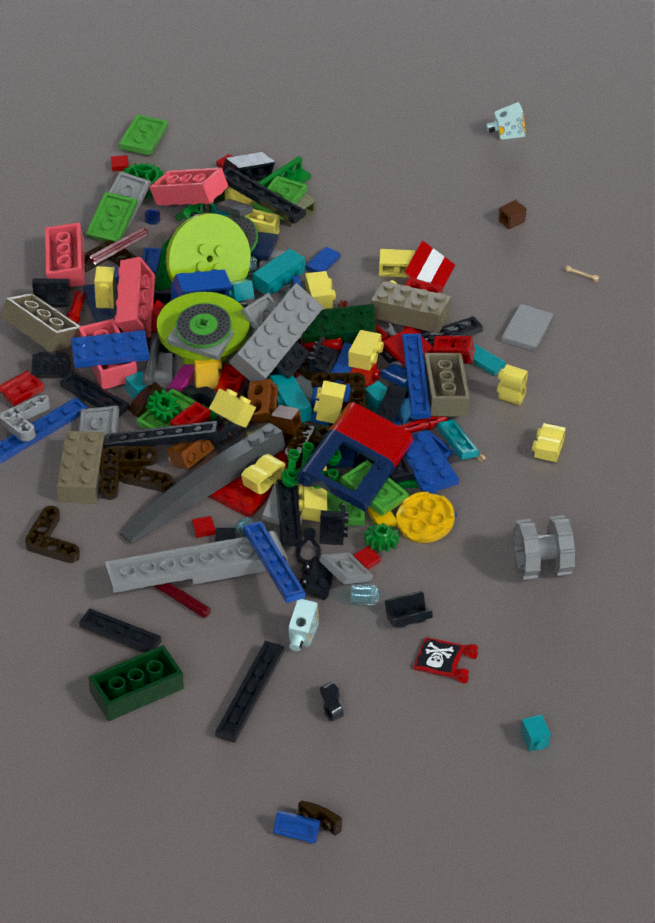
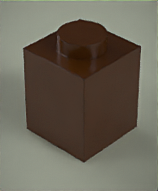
(512, 214)
(286, 419)

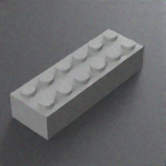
(276, 334)

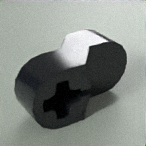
(202, 395)
(332, 707)

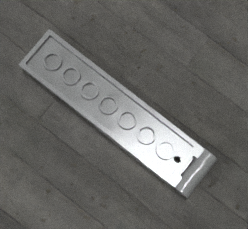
(198, 563)

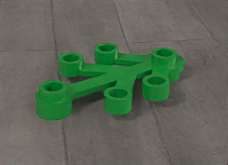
(289, 476)

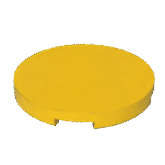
(425, 517)

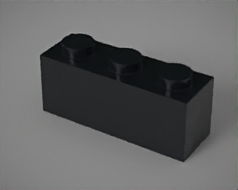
(251, 165)

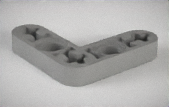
(16, 417)

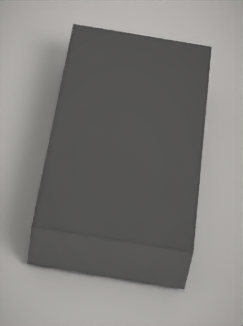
(234, 207)

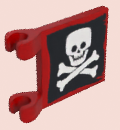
(443, 658)

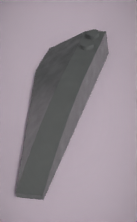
(208, 476)

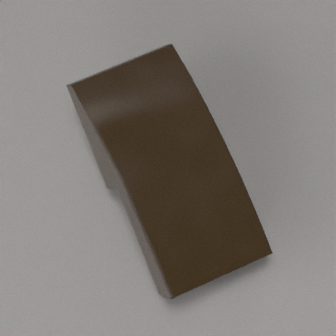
(139, 404)
(329, 820)

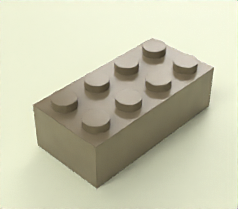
(411, 306)
(40, 322)
(446, 384)
(80, 467)

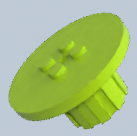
(208, 244)
(167, 321)

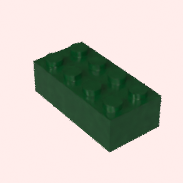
(341, 323)
(136, 682)

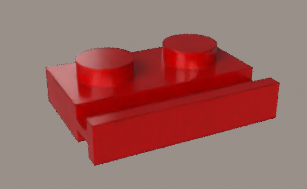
(21, 388)

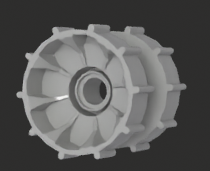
(553, 546)

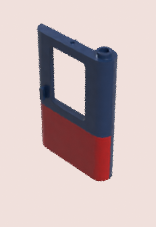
(370, 437)

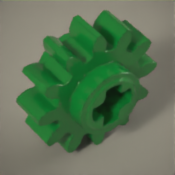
(162, 406)
(381, 537)

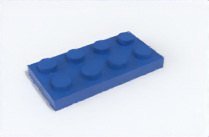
(110, 349)
(429, 464)

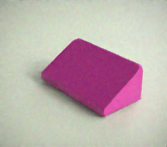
(183, 378)

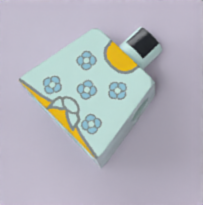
(508, 122)
(303, 624)

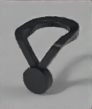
(308, 534)

